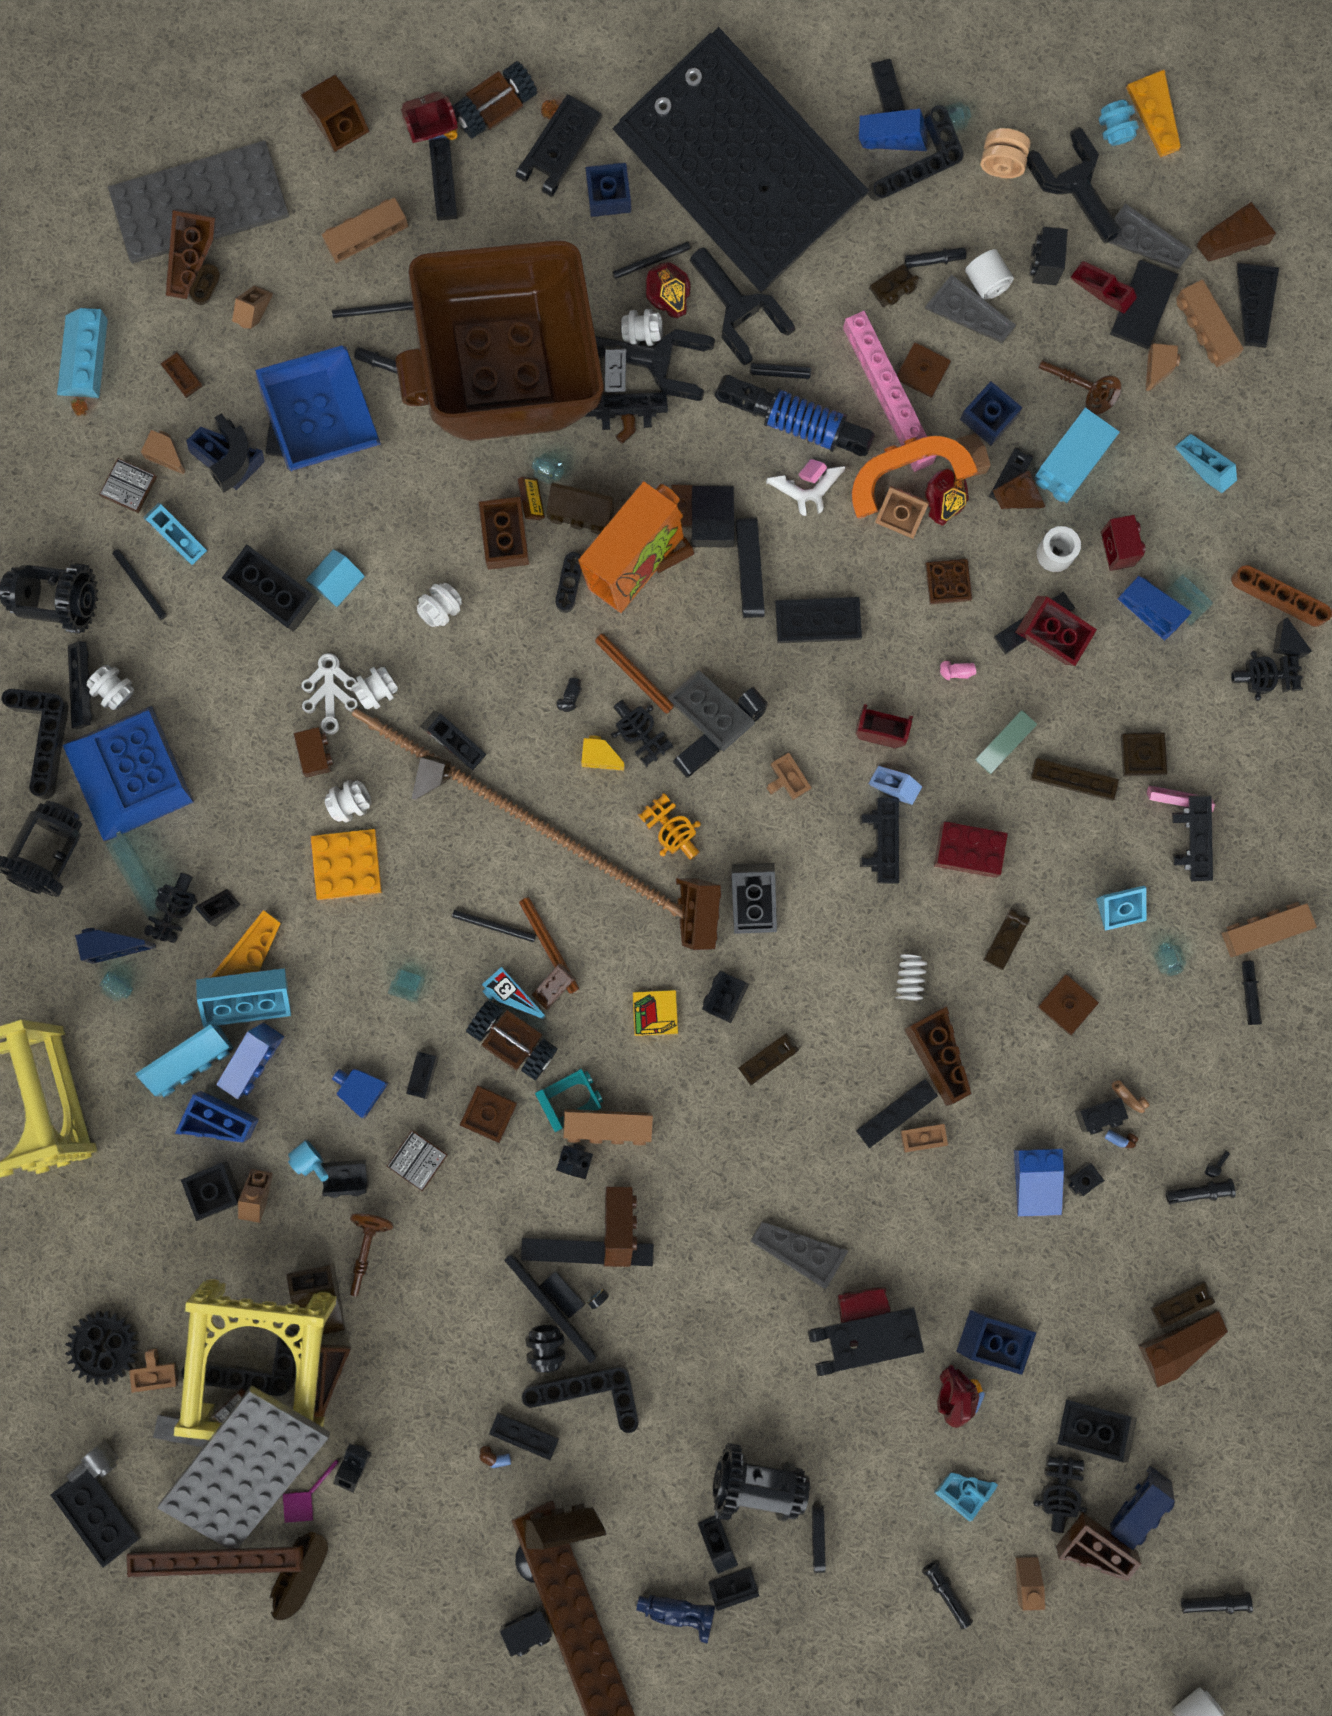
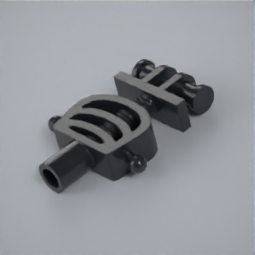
(1257, 670)
(628, 716)
(179, 907)
(1057, 1508)

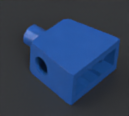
(359, 1090)

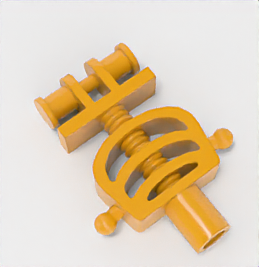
(684, 843)

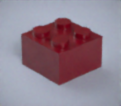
(1122, 542)

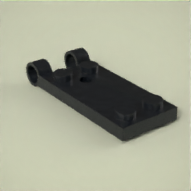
(563, 135)
(878, 1339)

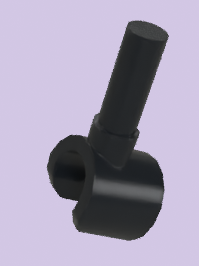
(1215, 1170)

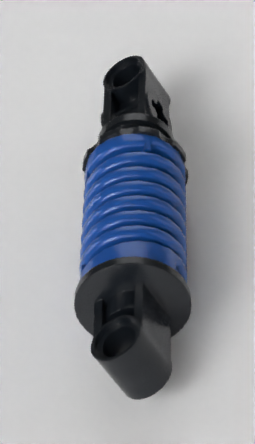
(796, 418)

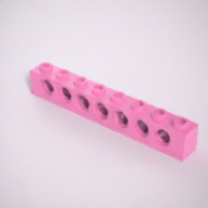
(885, 383)

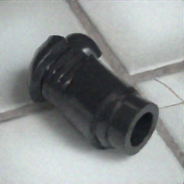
(570, 695)

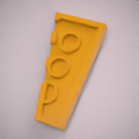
(1156, 111)
(251, 949)

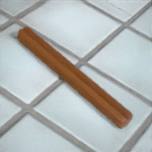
(634, 673)
(545, 938)

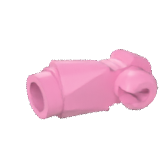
(957, 670)

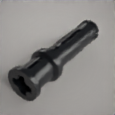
(1209, 1191)
(941, 1585)
(1227, 1603)

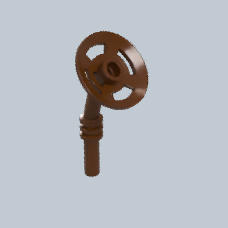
(1096, 389)
(370, 1225)

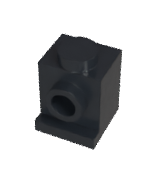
(1075, 1179)

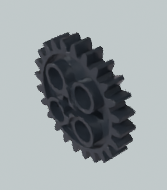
(85, 1339)

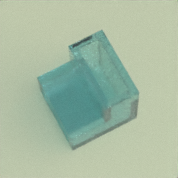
(406, 986)

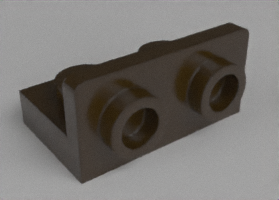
(893, 285)

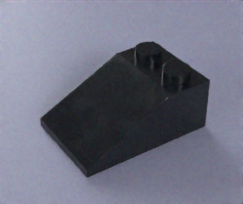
(713, 516)
(754, 898)
(1097, 1431)

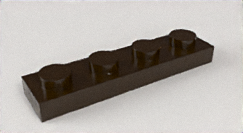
(1074, 779)

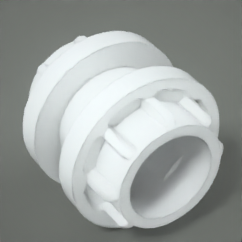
(642, 327)
(435, 608)
(110, 687)
(374, 688)
(347, 801)

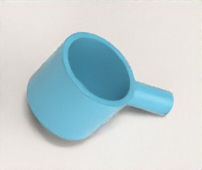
(306, 1159)

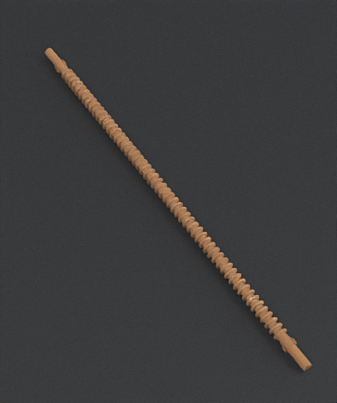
(374, 724)

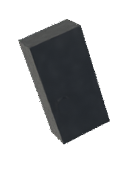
(270, 588)

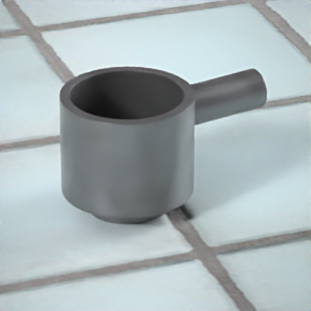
(97, 1461)

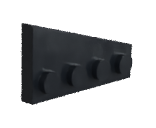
(1256, 296)

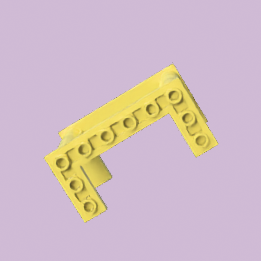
(40, 1142)
(209, 1301)

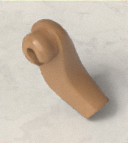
(1128, 1098)

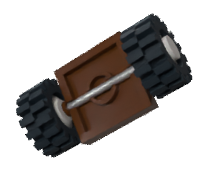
(494, 100)
(511, 1040)

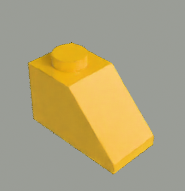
(599, 754)

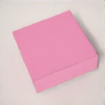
(812, 471)

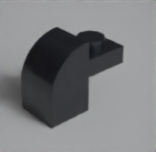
(352, 1467)

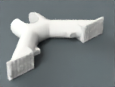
(801, 495)

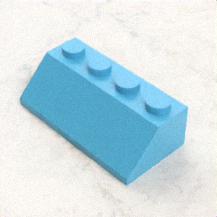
(82, 353)
(243, 997)
(185, 1060)

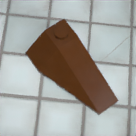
(189, 244)
(1179, 1349)

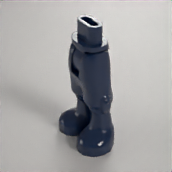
(678, 1613)

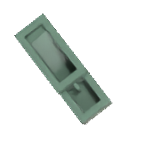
(1006, 742)

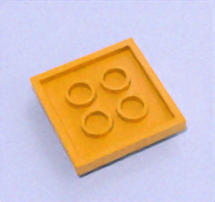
(346, 864)

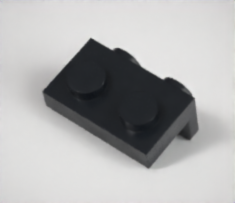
(724, 996)
(345, 1178)

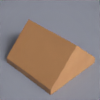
(902, 512)

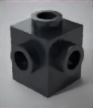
(574, 1161)

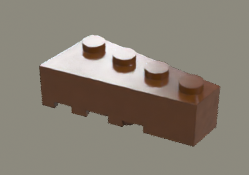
(940, 1055)

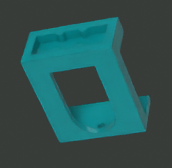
(576, 1078)

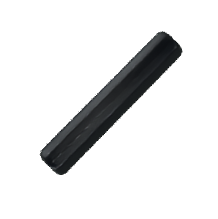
(780, 370)

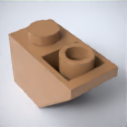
(254, 1196)

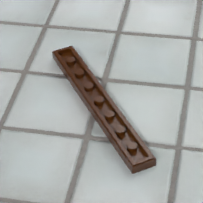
(215, 1561)

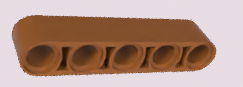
(1291, 596)

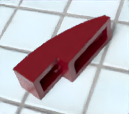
(1104, 286)

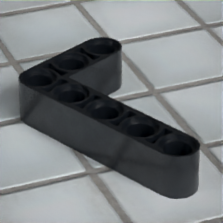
(923, 166)
(45, 736)
(704, 749)
(249, 1374)
(588, 1388)

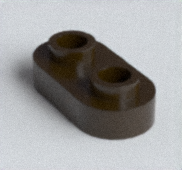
(203, 285)

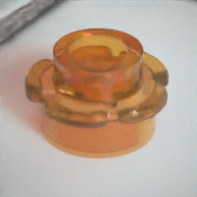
(549, 108)
(79, 406)

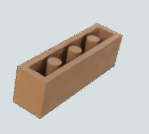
(364, 230)
(1209, 323)
(1268, 930)
(607, 1125)

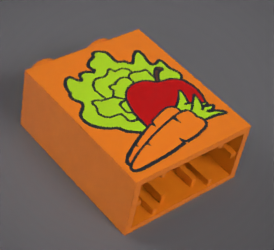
(633, 545)

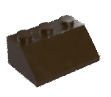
(579, 508)
(562, 1527)

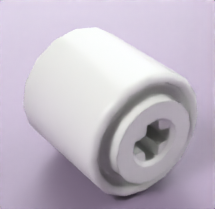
(989, 274)
(1063, 541)
(1198, 1704)

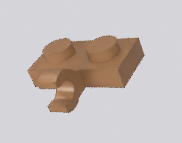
(789, 777)
(153, 1375)

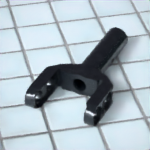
(1078, 183)
(738, 306)
(659, 356)

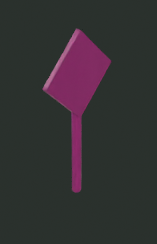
(299, 1504)

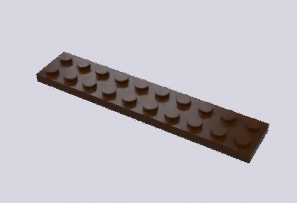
(575, 1625)

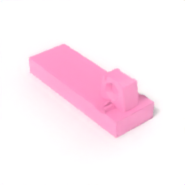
(1170, 796)

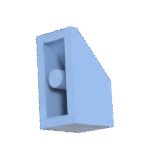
(896, 784)

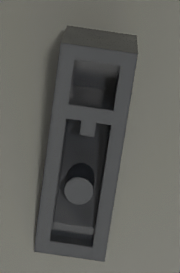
(453, 739)

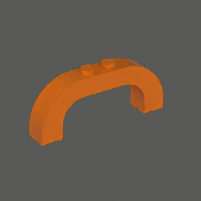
(894, 458)

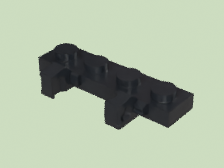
(643, 404)
(886, 823)
(1200, 852)

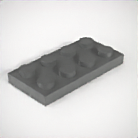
(711, 710)

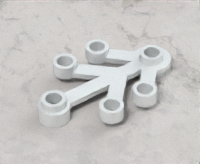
(328, 690)

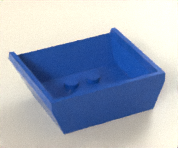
(317, 407)
(128, 773)

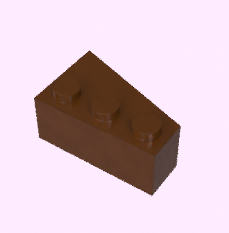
(1236, 233)
(700, 913)
(1097, 1548)

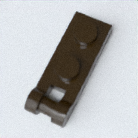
(1006, 939)
(767, 1059)
(1182, 1305)

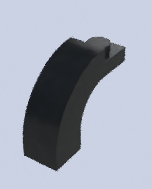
(236, 462)

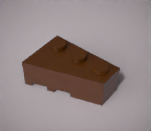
(619, 1226)
(330, 1367)

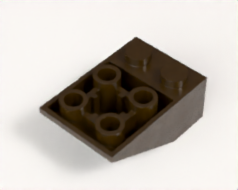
(310, 1281)

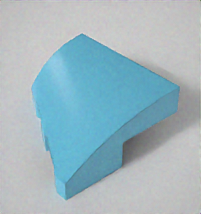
(965, 1494)

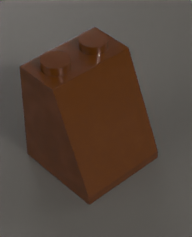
(335, 112)

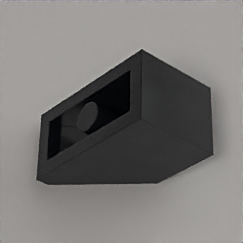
(717, 1544)

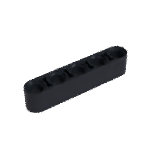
(750, 567)

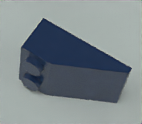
(100, 946)
(995, 1342)

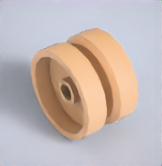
(1005, 153)

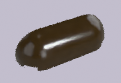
(293, 1587)

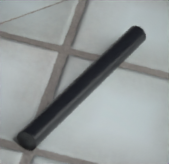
(651, 260)
(374, 309)
(139, 584)
(494, 926)

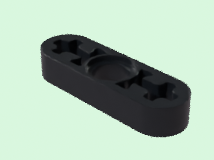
(561, 595)
(818, 1539)

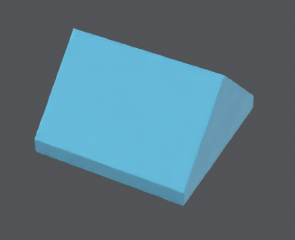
(335, 577)
(1123, 907)

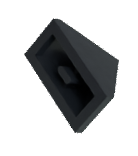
(1289, 641)
(218, 907)

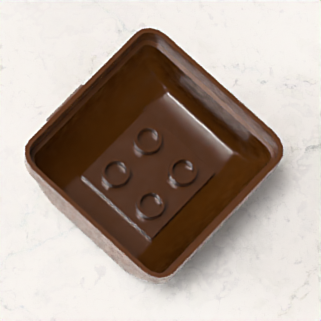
(501, 340)

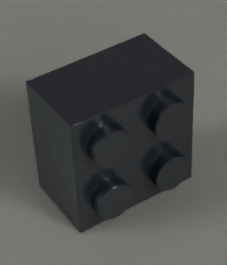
(1049, 256)
(211, 1191)

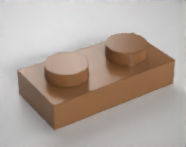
(924, 1138)

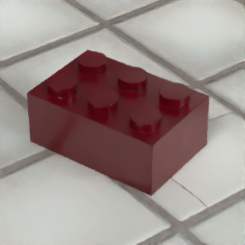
(1056, 630)
(970, 849)

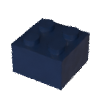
(608, 189)
(991, 413)

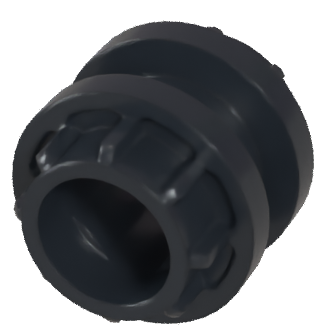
(545, 1352)

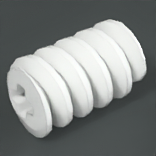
(911, 977)

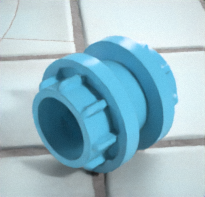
(1118, 122)

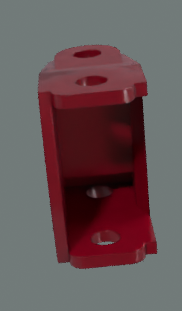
(428, 116)
(883, 728)
(862, 1304)

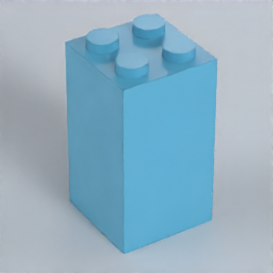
(1075, 455)

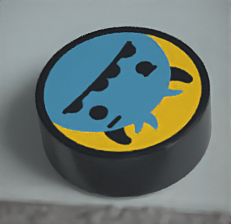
(599, 1298)

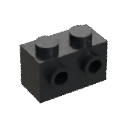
(1102, 1114)
(526, 1632)

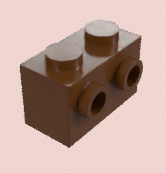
(313, 752)

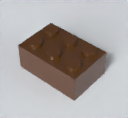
(503, 533)

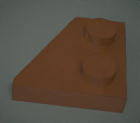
(1019, 493)

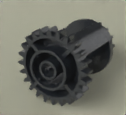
(73, 596)
(29, 875)
(758, 1487)

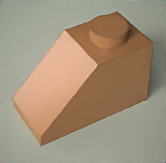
(251, 306)
(1161, 363)
(162, 450)
(978, 451)
(1029, 1584)

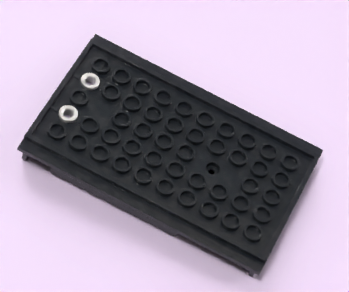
(727, 142)

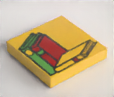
(655, 1013)

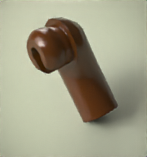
(629, 428)

